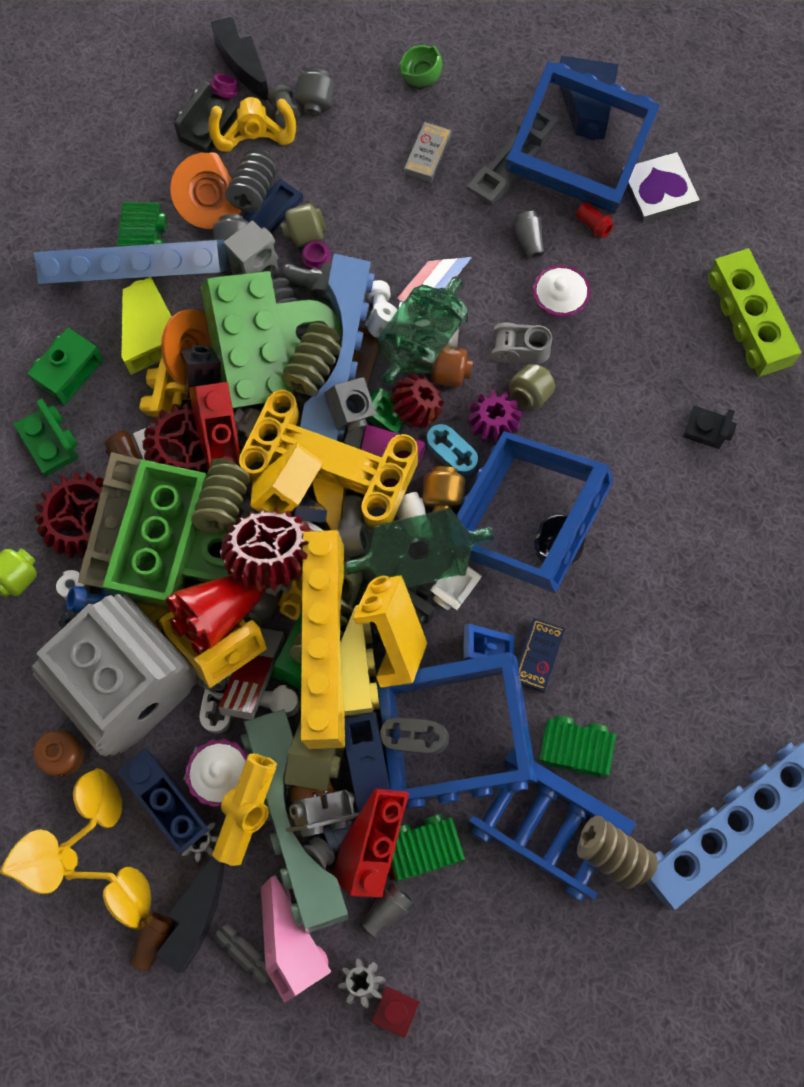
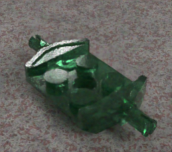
(417, 347)
(446, 545)

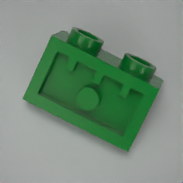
(46, 440)

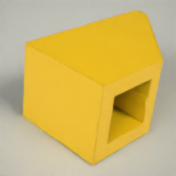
(285, 480)

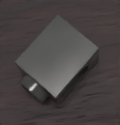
(358, 393)

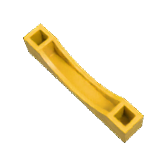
(321, 663)

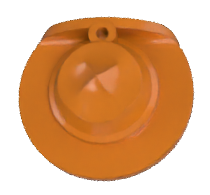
(199, 190)
(181, 332)

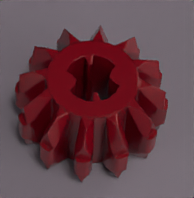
(416, 400)

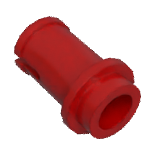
(595, 220)

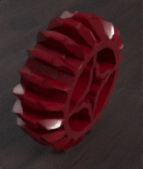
(158, 444)
(54, 522)
(265, 549)

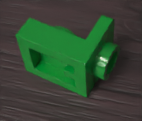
(384, 417)

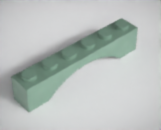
(315, 889)

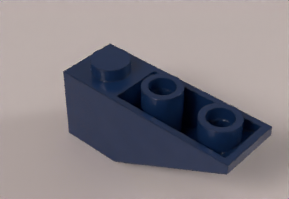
(365, 756)
(163, 800)

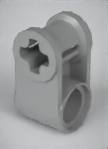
(519, 343)

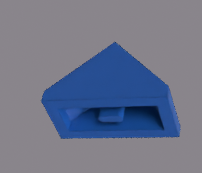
(484, 642)

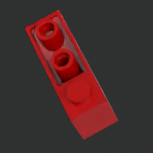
(215, 422)
(370, 844)

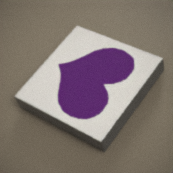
(661, 187)

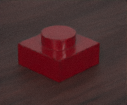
(395, 1012)

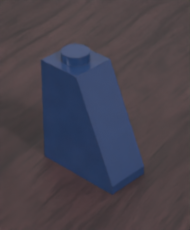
(586, 114)

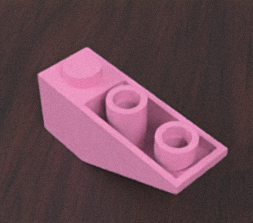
(290, 952)

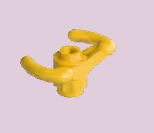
(252, 124)

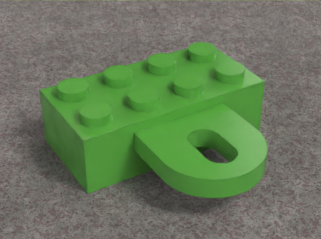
(255, 333)
(158, 540)

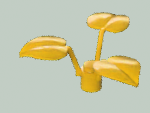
(42, 864)

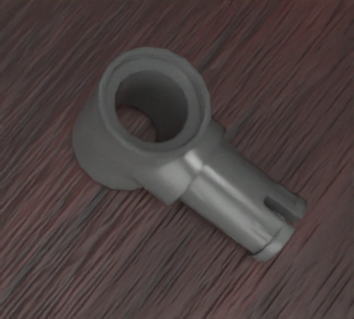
(314, 280)
(351, 529)

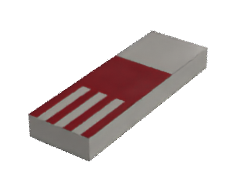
(250, 681)

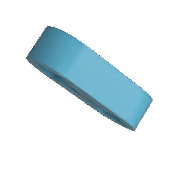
(456, 444)

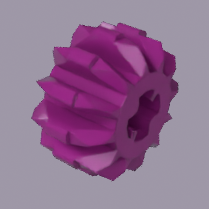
(484, 411)

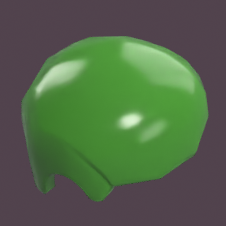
(421, 66)

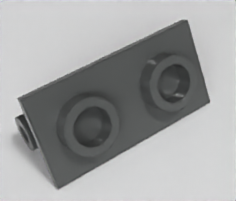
(311, 817)

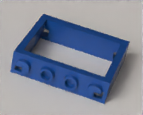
(562, 179)
(488, 479)
(481, 786)

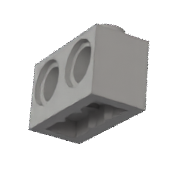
(252, 251)

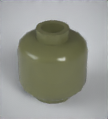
(303, 225)
(531, 387)

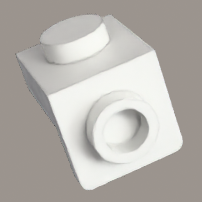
(454, 590)

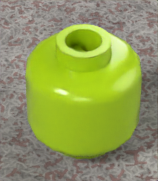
(16, 572)

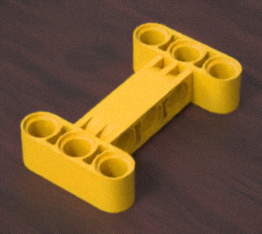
(340, 462)

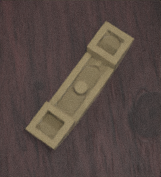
(108, 518)

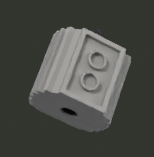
(113, 673)

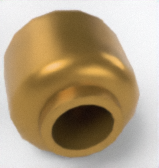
(443, 488)

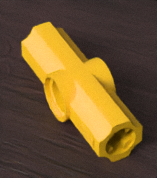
(244, 809)

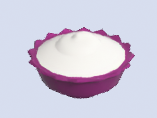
(561, 291)
(214, 770)

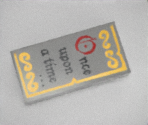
(427, 152)

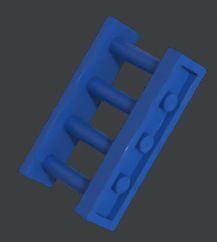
(580, 807)

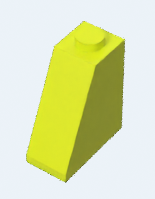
(142, 325)

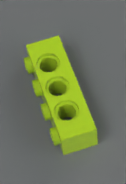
(755, 297)

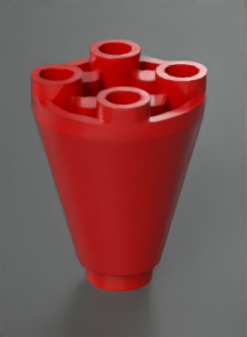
(211, 610)

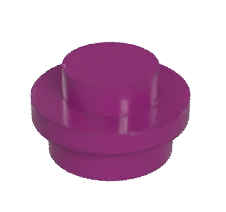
(224, 86)
(315, 255)

